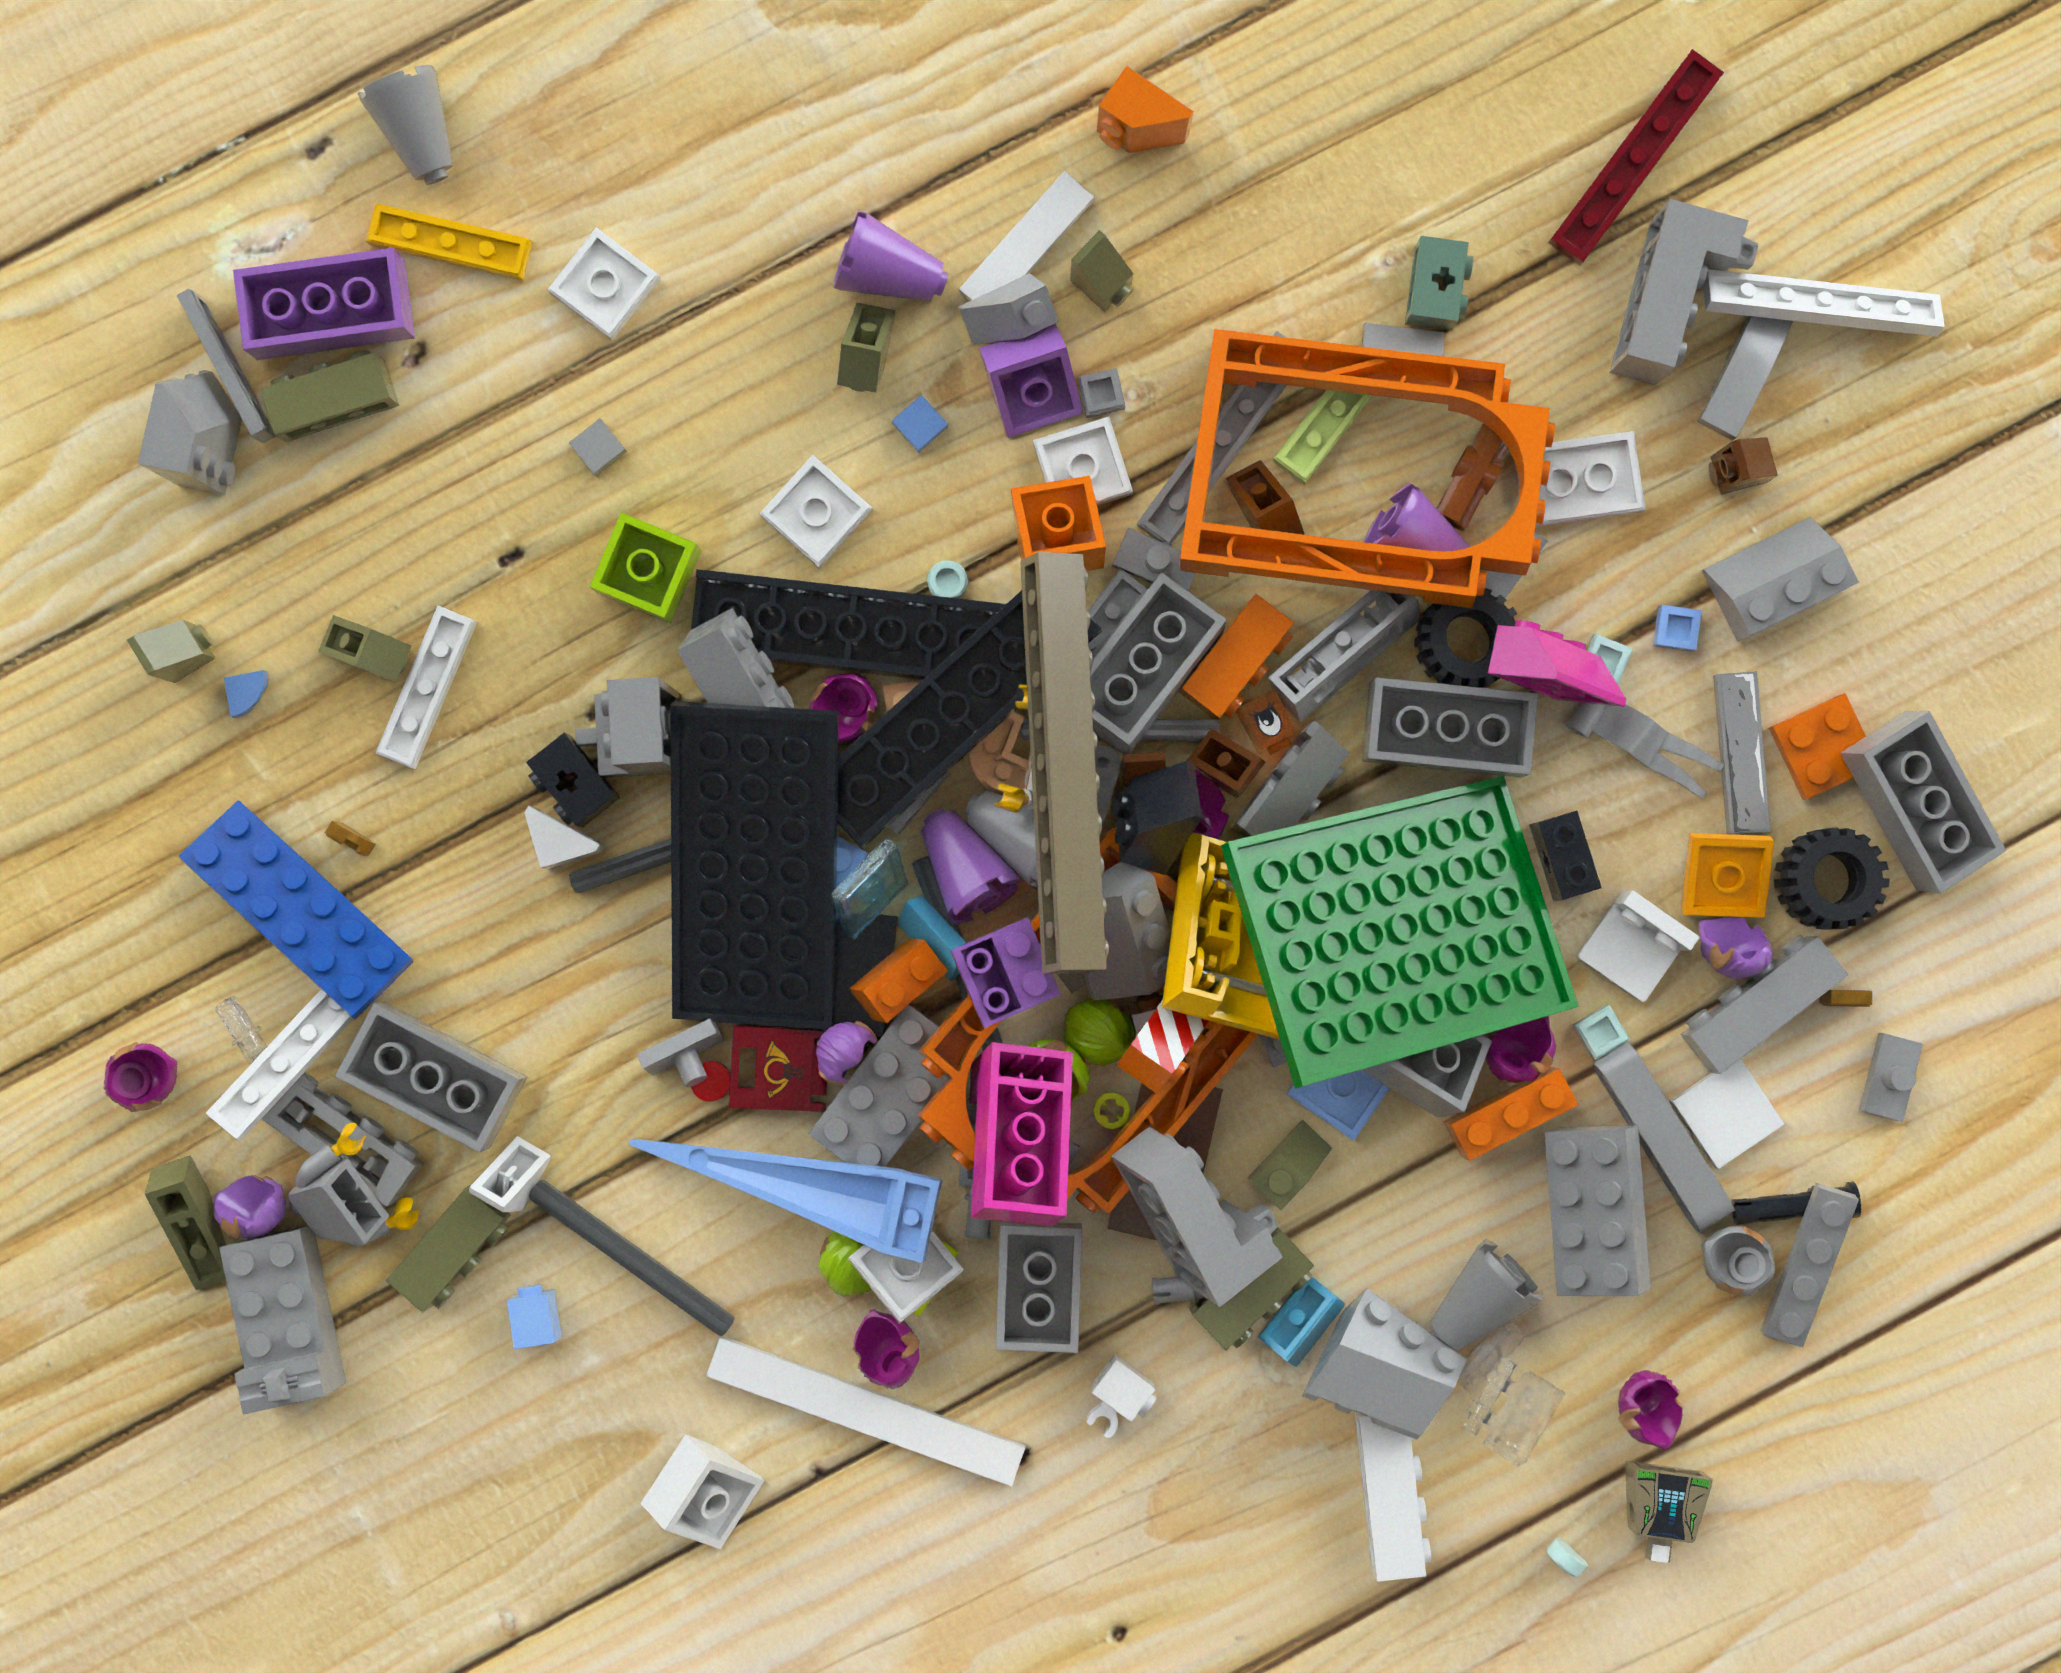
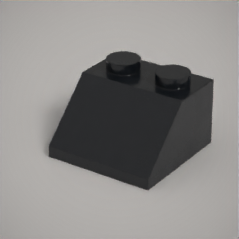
(1157, 816)

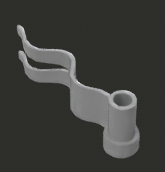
(1641, 739)

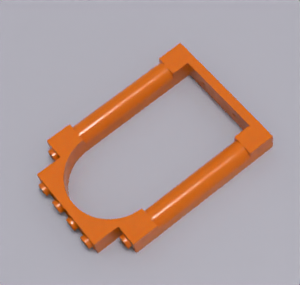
(1437, 576)
(1098, 1181)

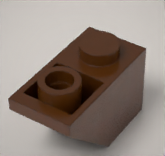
(1742, 465)

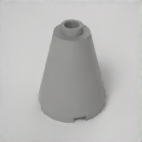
(412, 120)
(1006, 833)
(1483, 1298)

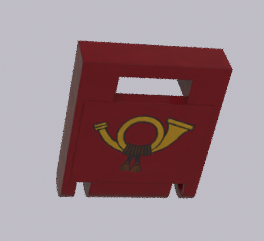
(783, 1070)

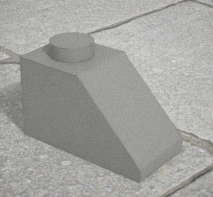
(1009, 311)

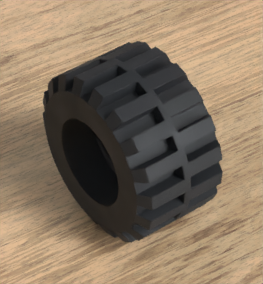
(1434, 647)
(1863, 873)

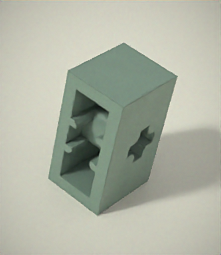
(1425, 302)

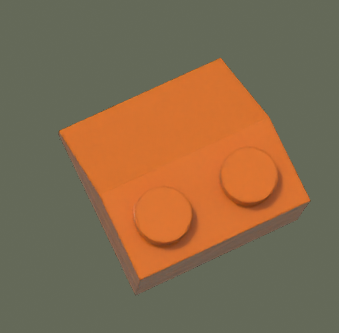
(1141, 115)
(1059, 520)

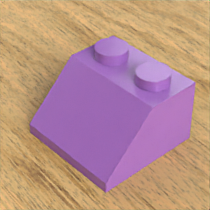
(1031, 380)

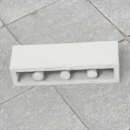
(1392, 1502)

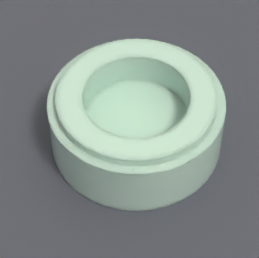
(947, 580)
(1567, 1557)

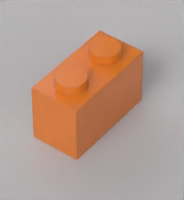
(898, 980)

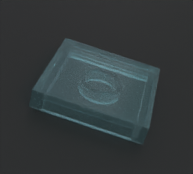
(870, 888)

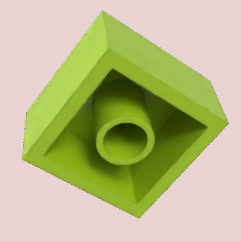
(645, 567)

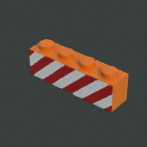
(1161, 1046)

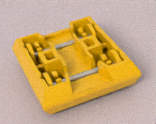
(1213, 946)

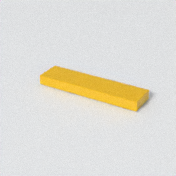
(449, 241)

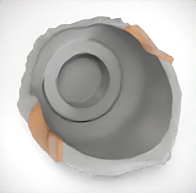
(1738, 1260)

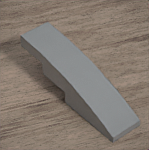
(1744, 375)

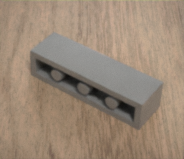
(1763, 1003)

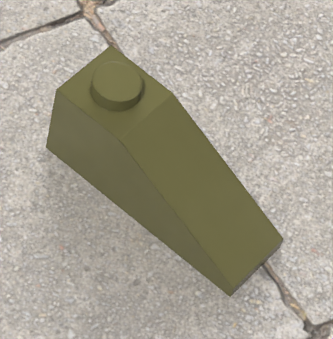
(188, 1219)

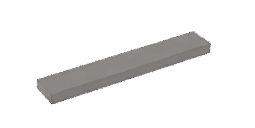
(1237, 422)

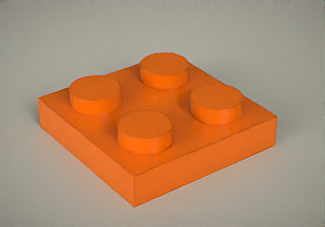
(1813, 745)

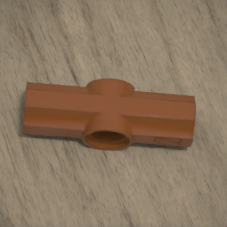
(1473, 477)

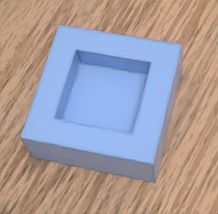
(1677, 628)

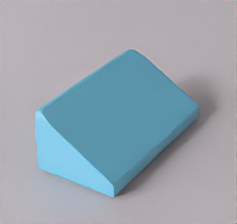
(923, 922)
(1301, 1321)

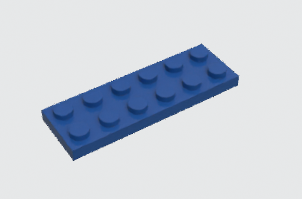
(296, 909)

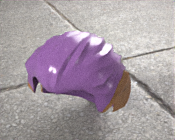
(1734, 947)
(842, 1049)
(250, 1207)

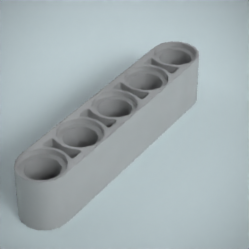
(1663, 1137)

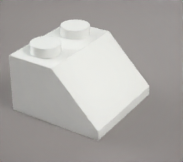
(701, 1492)

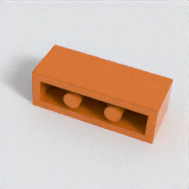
(1238, 658)
(1510, 1113)

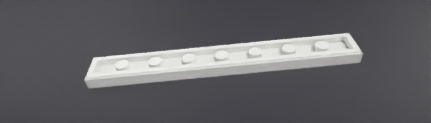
(866, 1410)

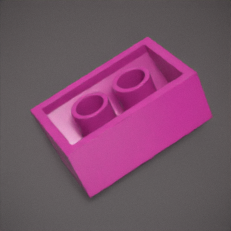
(1552, 665)

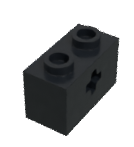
(565, 758)
(1565, 856)

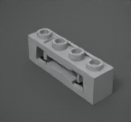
(1343, 650)
(334, 1110)

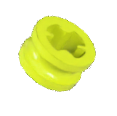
(1102, 1118)

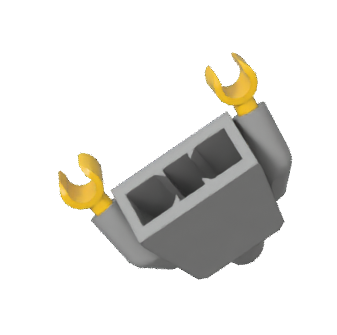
(339, 1202)

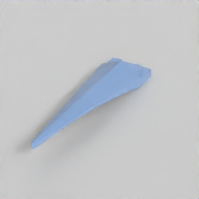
(867, 1203)

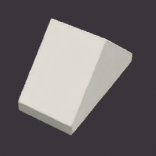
(558, 842)
(511, 1176)

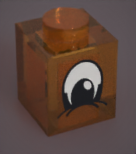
(1267, 723)

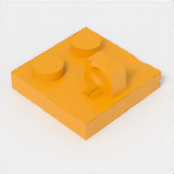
(1727, 875)

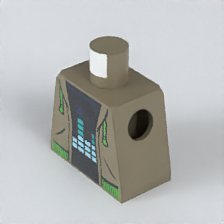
(1665, 1505)

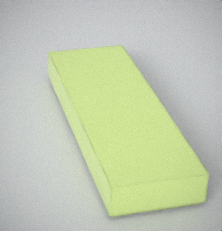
(1319, 433)

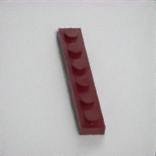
(1636, 157)

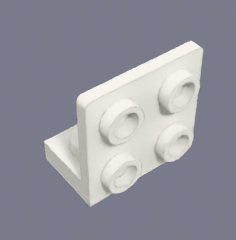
(1635, 944)

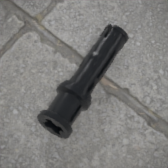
(1781, 1206)

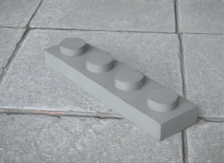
(1809, 1265)

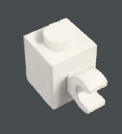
(1121, 1391)

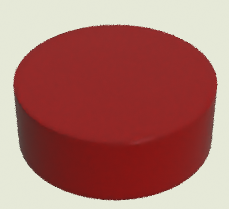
(716, 1084)

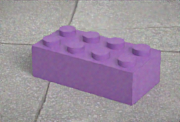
(324, 304)

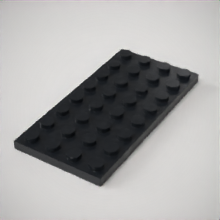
(753, 864)

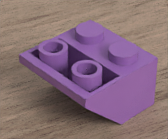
(1004, 972)

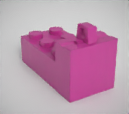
(1021, 1133)

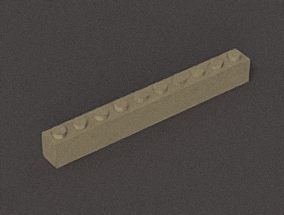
(1063, 764)

